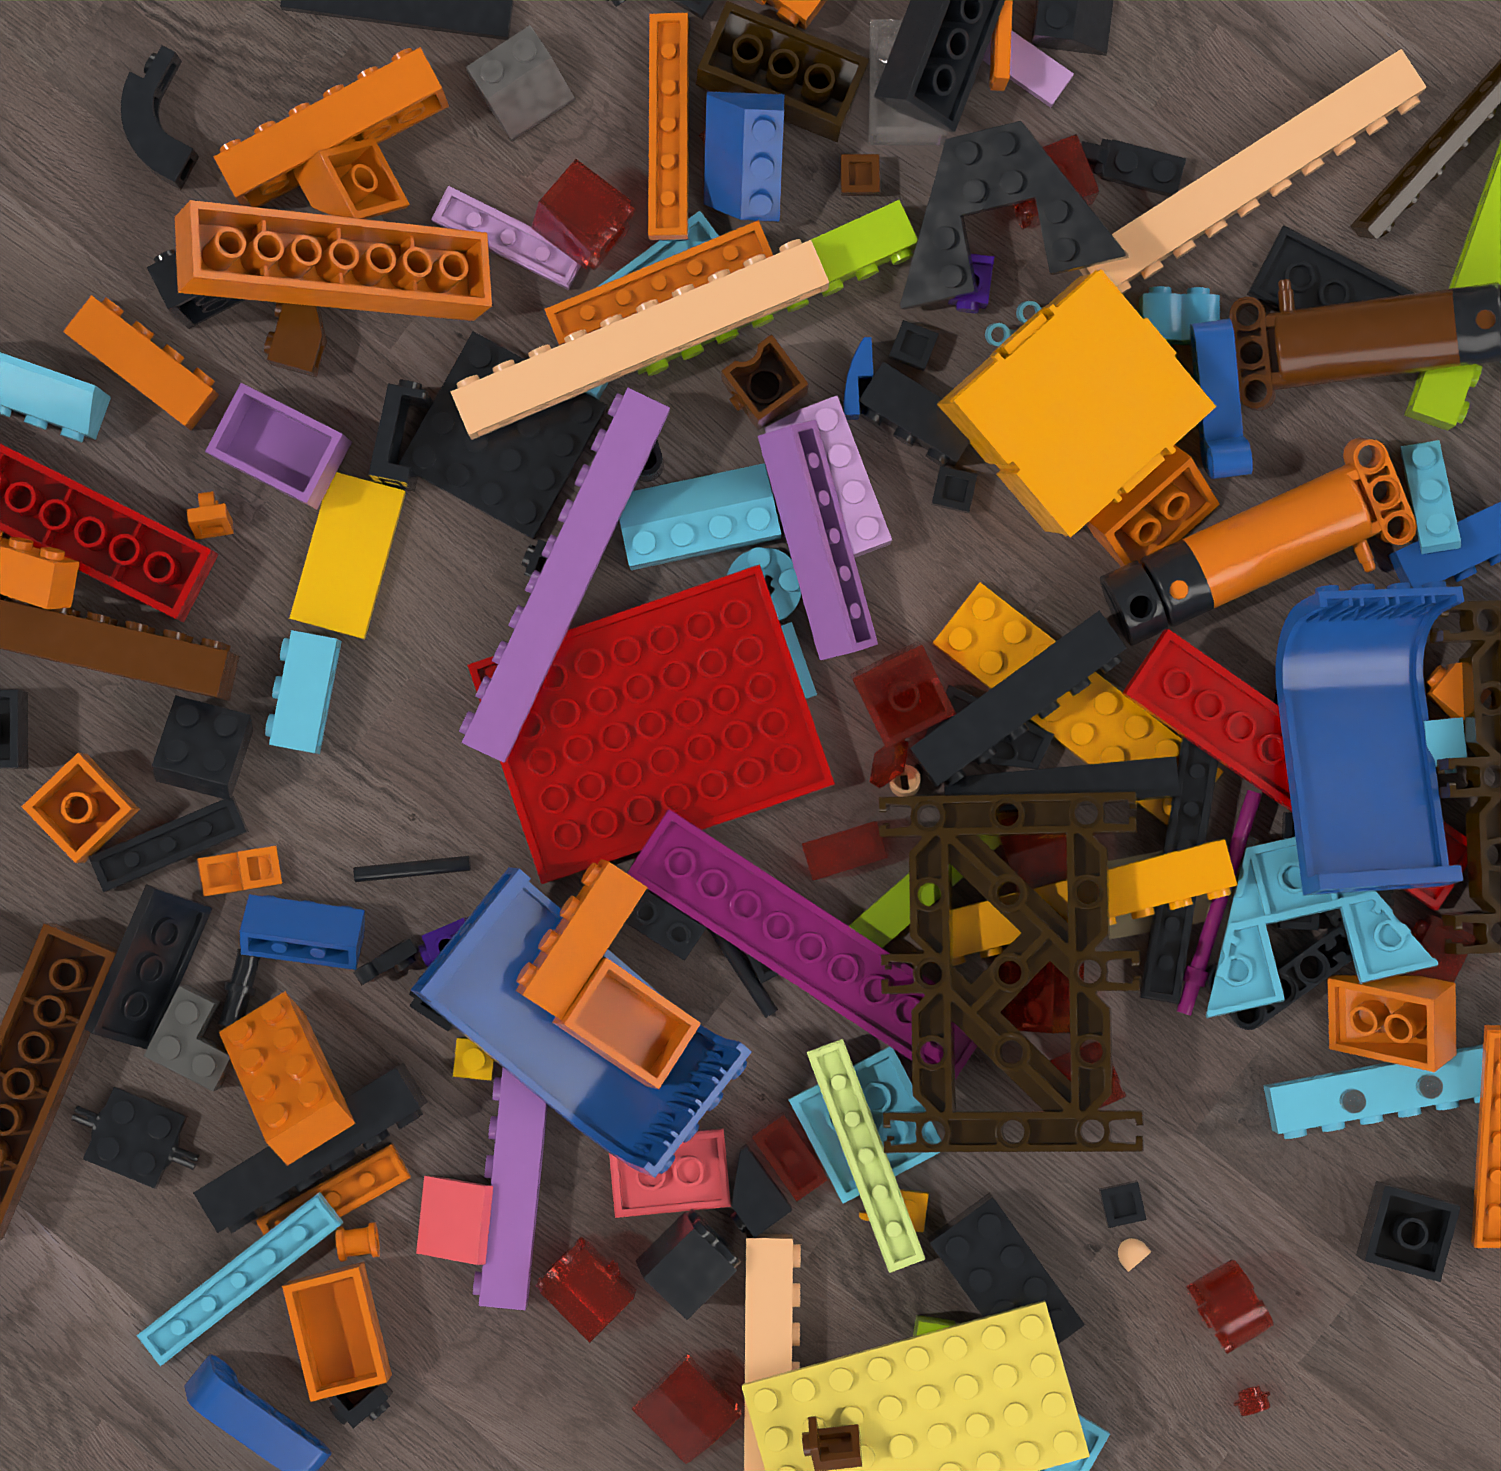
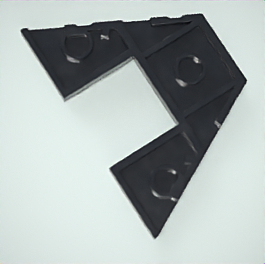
(990, 173)

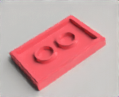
(693, 1180)

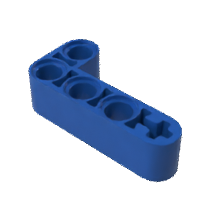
(1215, 370)
(251, 1420)

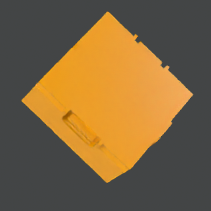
(1077, 404)

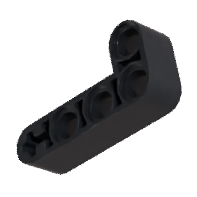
(1290, 973)

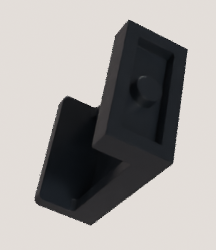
(390, 434)

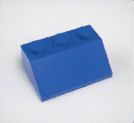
(744, 154)

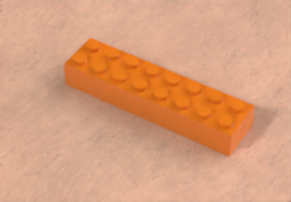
(331, 261)

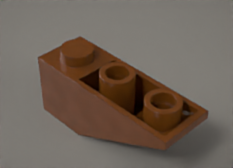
(297, 340)

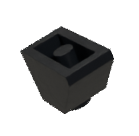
(756, 1196)

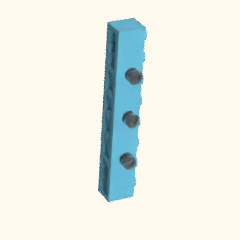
(1370, 1092)

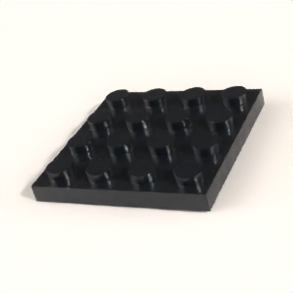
(509, 471)

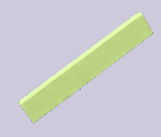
(865, 1155)

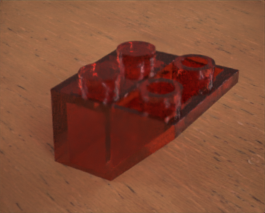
(1043, 1003)

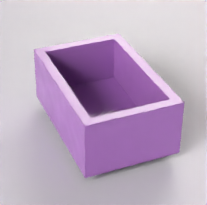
(278, 446)

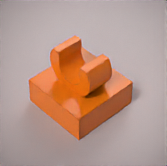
(209, 518)

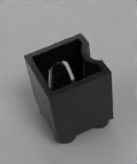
(688, 1263)

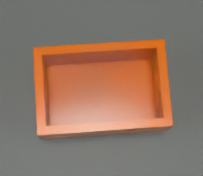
(629, 1024)
(337, 1331)

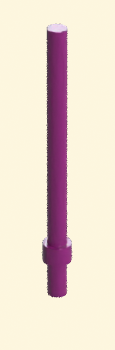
(1195, 974)

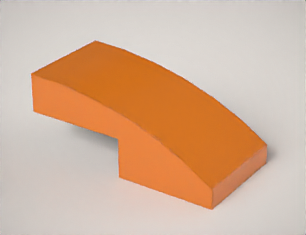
(239, 871)

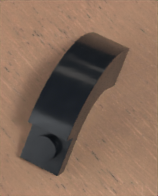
(142, 125)

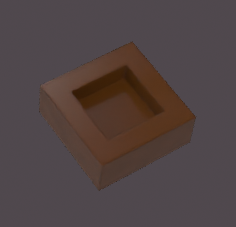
(860, 174)

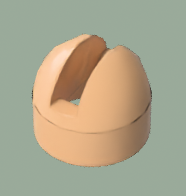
(913, 779)
(1132, 1253)

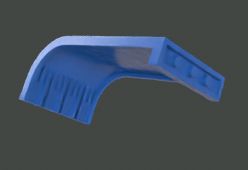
(1358, 738)
(475, 991)

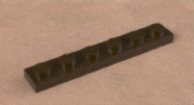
(1431, 158)

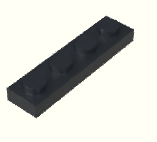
(168, 844)

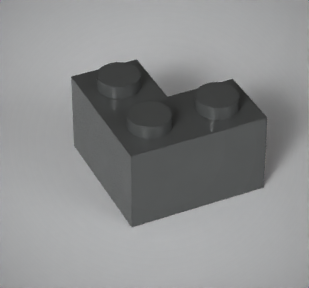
(181, 1040)

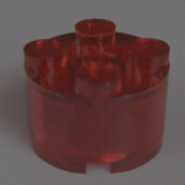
(1230, 1306)

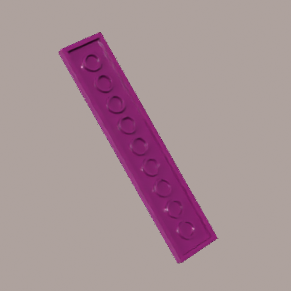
(784, 933)

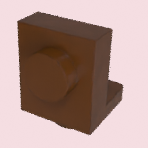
(832, 1446)

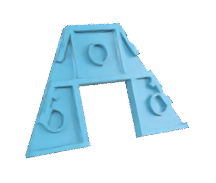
(1272, 893)

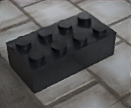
(999, 1266)

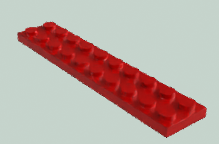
(1235, 727)

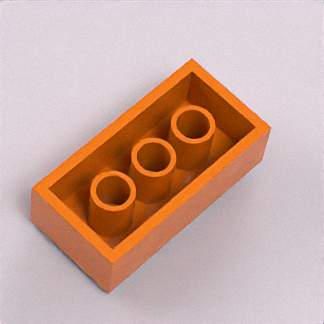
(286, 1078)

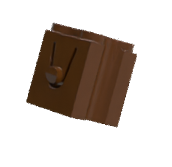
(768, 359)

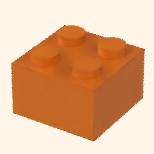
(80, 808)

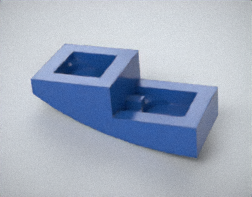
(860, 370)

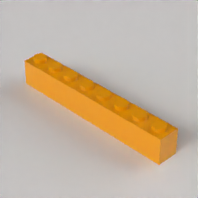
(1132, 890)

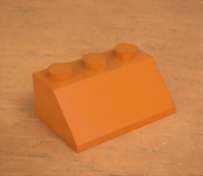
(1155, 510)

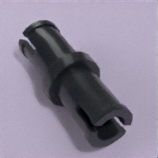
(239, 988)

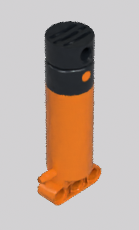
(1261, 545)

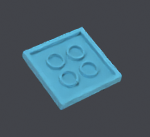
(885, 1090)

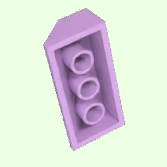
(853, 488)

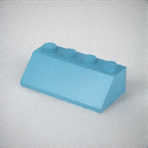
(51, 399)
(699, 517)

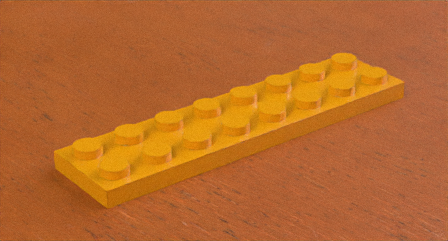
(1094, 725)

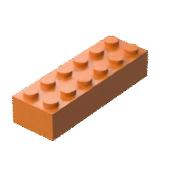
(373, 106)

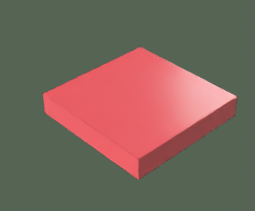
(454, 1220)

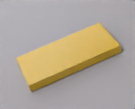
(347, 555)

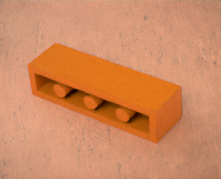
(141, 362)
(36, 575)
(580, 938)

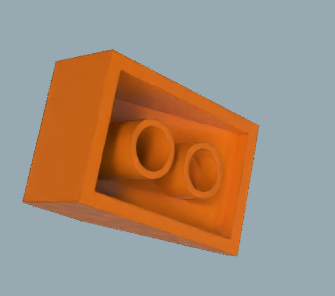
(1394, 1019)

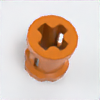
(357, 1241)

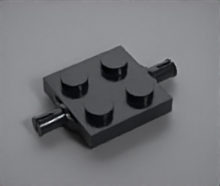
(135, 1137)

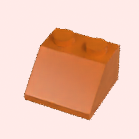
(351, 181)

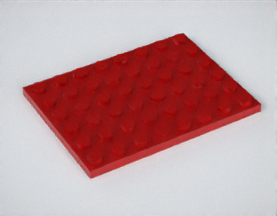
(660, 712)

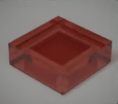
(888, 763)

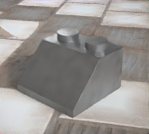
(520, 83)

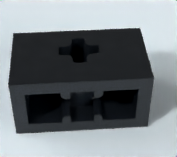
(665, 924)

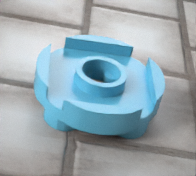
(780, 569)

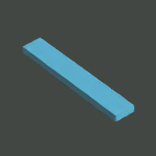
(240, 1278)

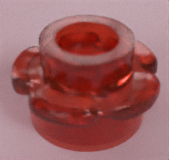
(1252, 1400)

